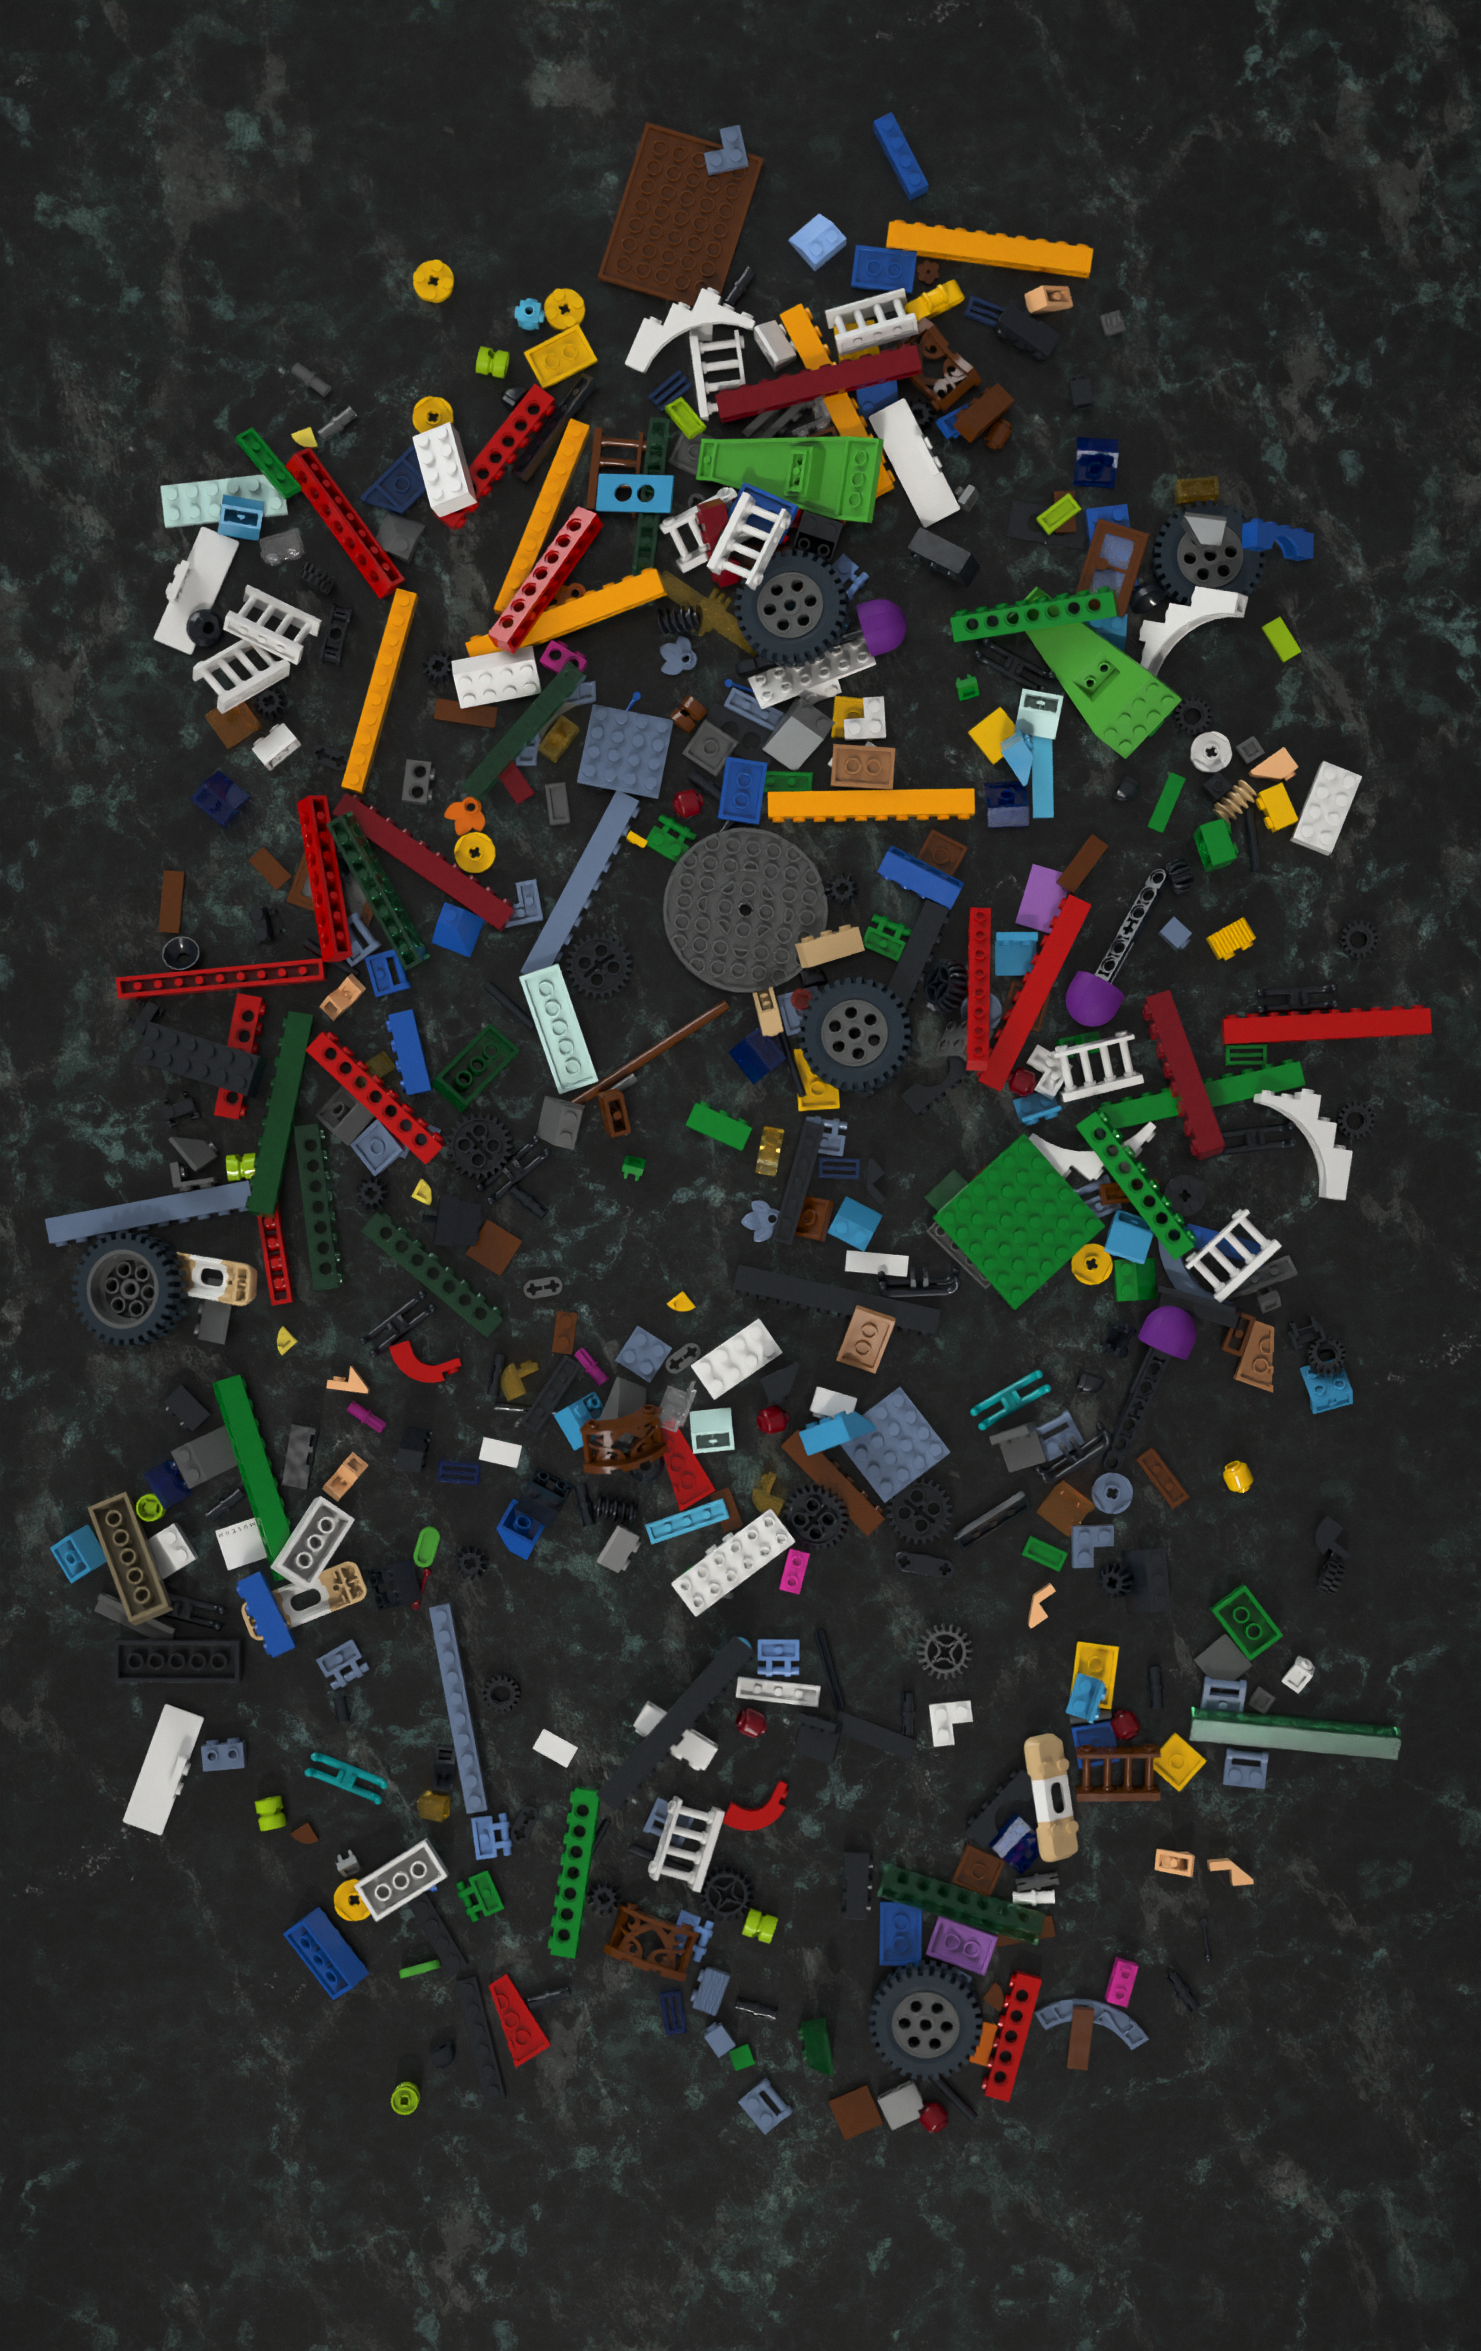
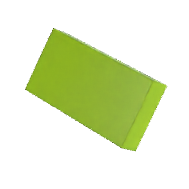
(685, 418)
(1058, 514)
(1281, 639)

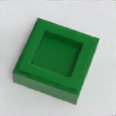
(741, 2057)

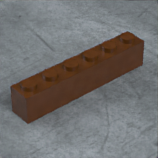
(827, 1474)

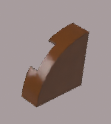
(305, 1834)
(994, 1996)

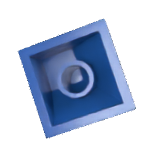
(457, 930)
(519, 1531)

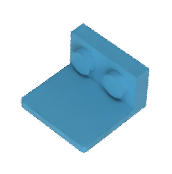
(1014, 953)
(1034, 1107)
(1327, 1392)
(1086, 1697)

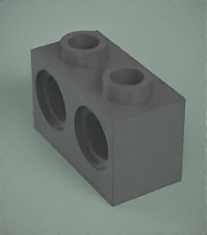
(412, 782)

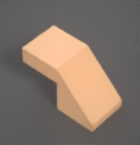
(343, 997)
(345, 1476)
(1036, 1612)
(1237, 1875)

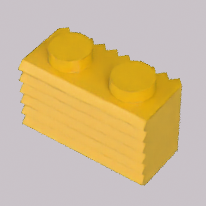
(1231, 938)

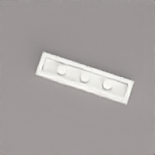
(778, 1691)

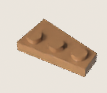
(1256, 1362)

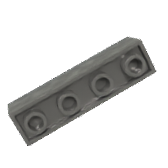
(775, 422)
(953, 1250)

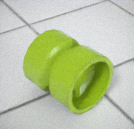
(492, 362)
(240, 1167)
(149, 1508)
(270, 1813)
(759, 1926)
(405, 2098)

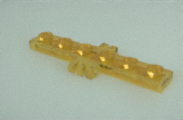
(712, 608)

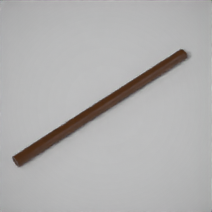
(651, 1053)

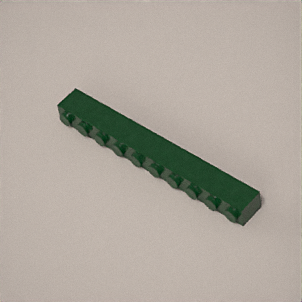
(281, 1114)

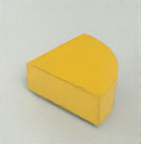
(634, 838)
(681, 1303)

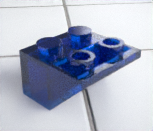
(220, 798)
(757, 1055)
(1017, 1844)

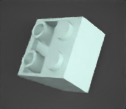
(1038, 713)
(712, 1430)

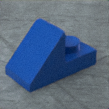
(946, 423)

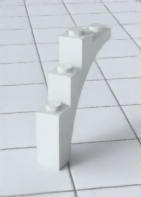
(706, 311)
(1181, 619)
(1331, 1159)
(1088, 1162)

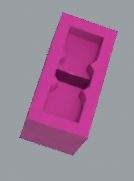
(566, 655)
(794, 1570)
(1121, 1982)

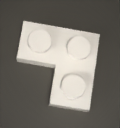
(870, 726)
(1051, 1069)
(946, 1714)

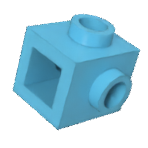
(532, 320)

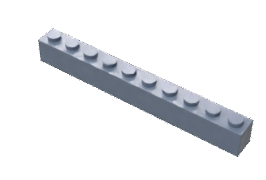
(583, 882)
(148, 1212)
(459, 1708)

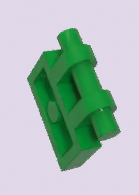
(665, 843)
(883, 943)
(486, 1894)

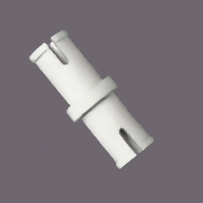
(1034, 1897)

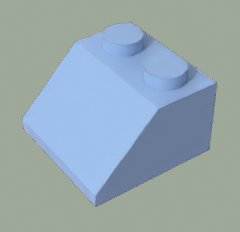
(818, 241)

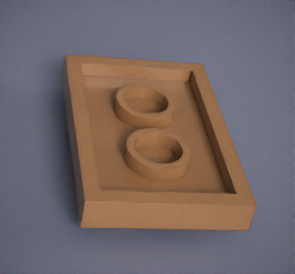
(862, 767)
(866, 1339)

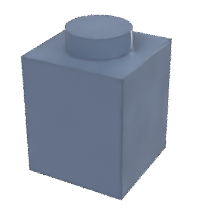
(1175, 934)
(719, 2038)

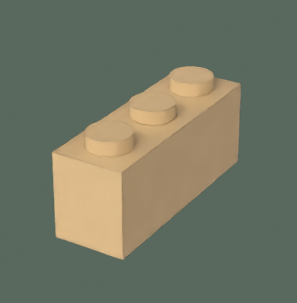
(829, 946)
(768, 1012)

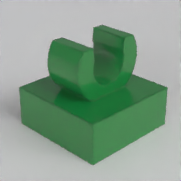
(967, 688)
(633, 1166)

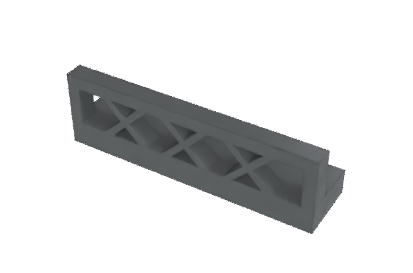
(113, 1608)

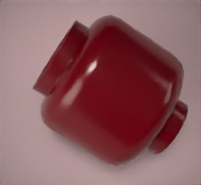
(687, 803)
(1022, 1082)
(772, 1420)
(751, 1722)
(1125, 1725)
(933, 2117)

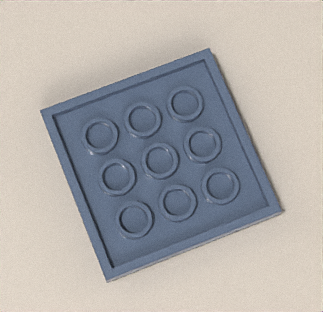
(625, 751)
(898, 1449)

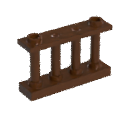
(599, 460)
(1126, 1791)

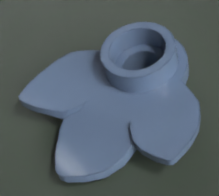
(675, 656)
(759, 1220)

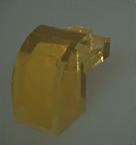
(769, 1151)
(511, 1379)
(763, 1499)

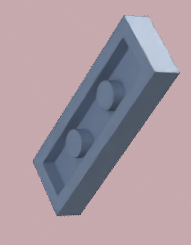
(749, 708)

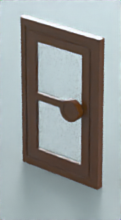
(1113, 562)
(354, 899)

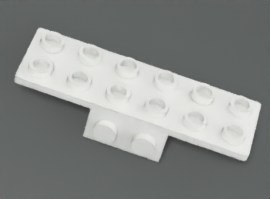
(914, 462)
(195, 586)
(812, 681)
(732, 1562)
(163, 1769)

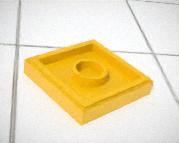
(845, 709)
(991, 733)
(1178, 1762)

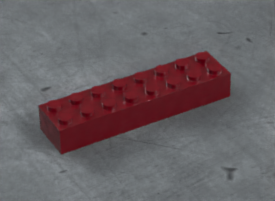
(1183, 1075)

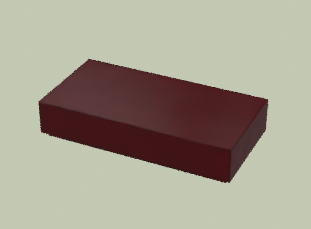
(516, 784)

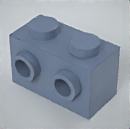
(224, 1755)

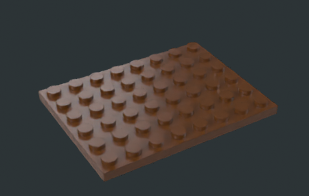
(676, 220)

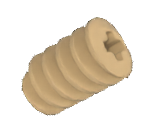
(1234, 802)

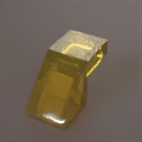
(379, 1065)

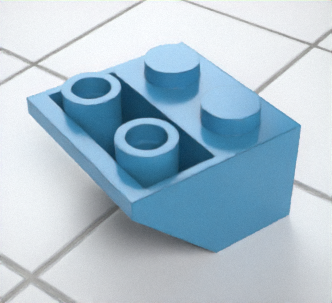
(240, 517)
(1128, 1237)
(576, 1415)

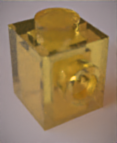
(434, 1806)

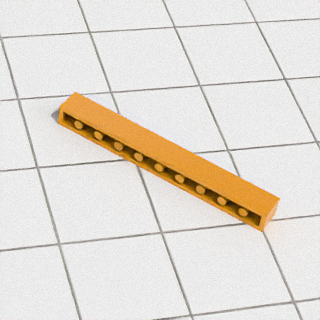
(990, 249)
(839, 406)
(544, 511)
(584, 611)
(380, 691)
(871, 804)

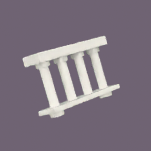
(874, 334)
(701, 368)
(737, 525)
(689, 560)
(265, 638)
(244, 689)
(1110, 1081)
(1252, 1261)
(701, 1857)

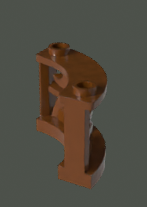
(963, 369)
(641, 1423)
(666, 1968)

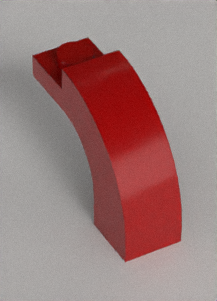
(410, 1364)
(757, 1818)

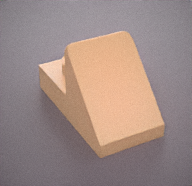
(354, 1384)
(1175, 1862)

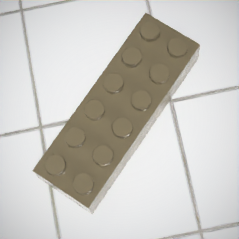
(130, 1558)

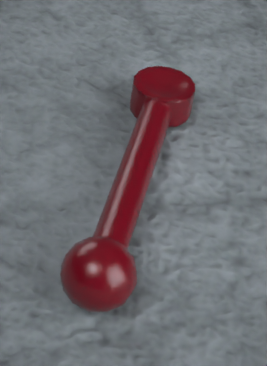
(427, 1572)

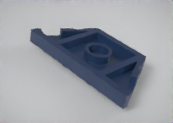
(398, 485)

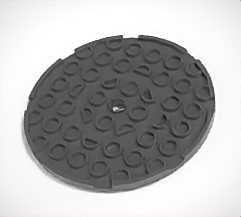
(705, 902)

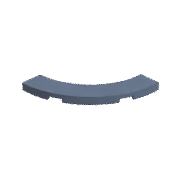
(583, 694)
(1181, 1276)
(1104, 2014)

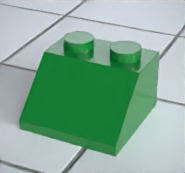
(1134, 1280)

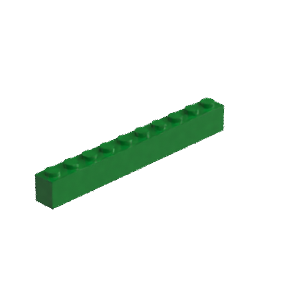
(1220, 1092)
(254, 1466)

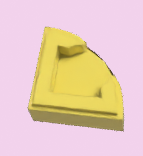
(305, 438)
(423, 1192)
(285, 1340)

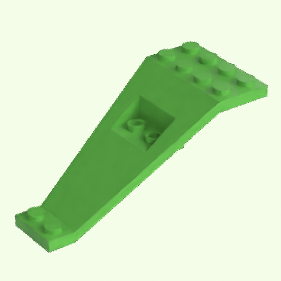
(815, 473)
(1124, 697)

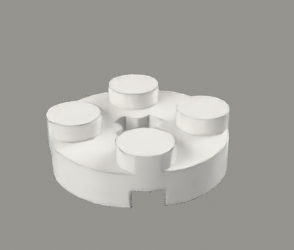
(1199, 754)

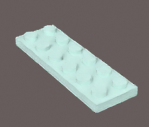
(202, 501)
(558, 1028)

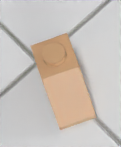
(1048, 299)
(1276, 767)

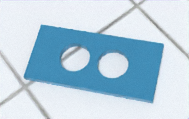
(609, 483)

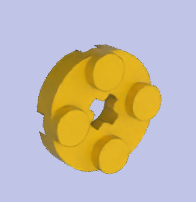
(430, 292)
(560, 298)
(435, 406)
(477, 864)
(1095, 1275)
(342, 1902)

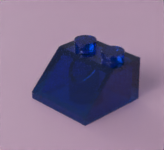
(1095, 462)
(1006, 804)
(167, 1484)

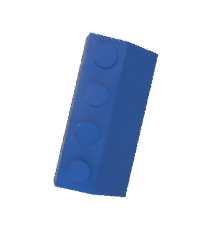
(326, 1953)

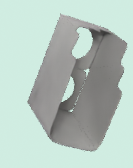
(901, 2104)

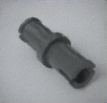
(311, 379)
(337, 423)
(1037, 1881)

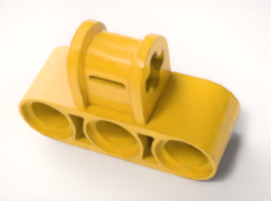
(935, 301)

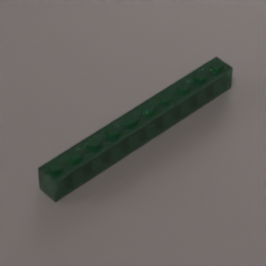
(1294, 1733)

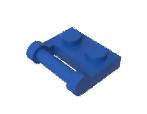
(381, 975)

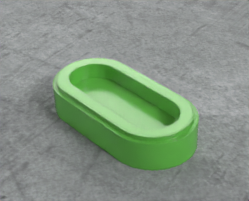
(426, 1547)
(419, 1968)

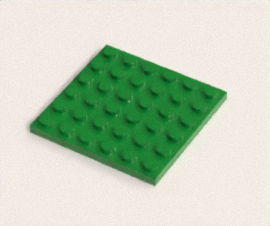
(1018, 1221)

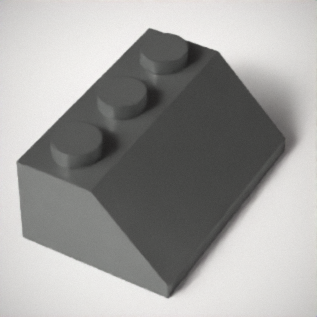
(213, 1317)

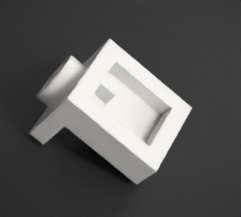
(1299, 1674)

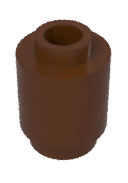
(998, 434)

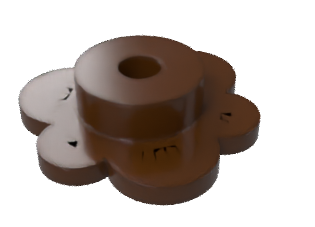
(927, 266)

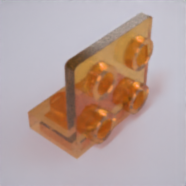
(233, 724)
(1065, 1507)

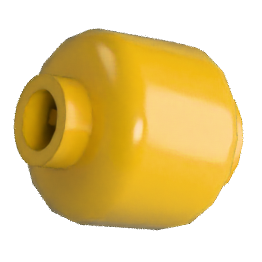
(1238, 1476)

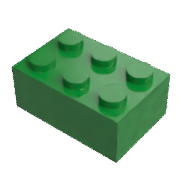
(1215, 845)
(1246, 1622)

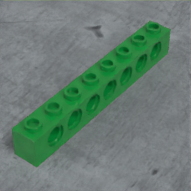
(963, 631)
(1137, 1196)
(557, 1944)

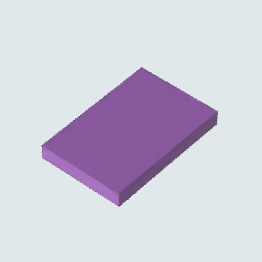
(1040, 899)
(962, 1945)

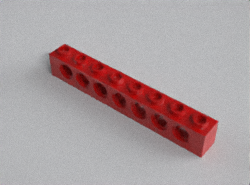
(534, 398)
(345, 523)
(545, 580)
(324, 879)
(978, 989)
(319, 1051)

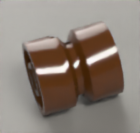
(693, 709)

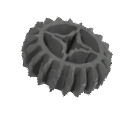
(936, 1657)

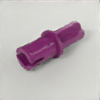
(591, 1366)
(366, 1417)

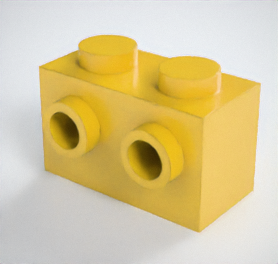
(1276, 808)

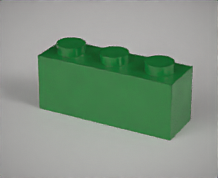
(719, 1125)

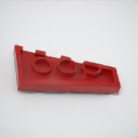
(685, 1471)
(519, 2024)

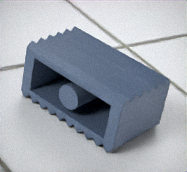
(711, 1990)

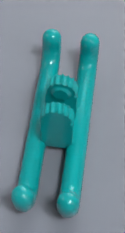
(1010, 1399)
(347, 1777)

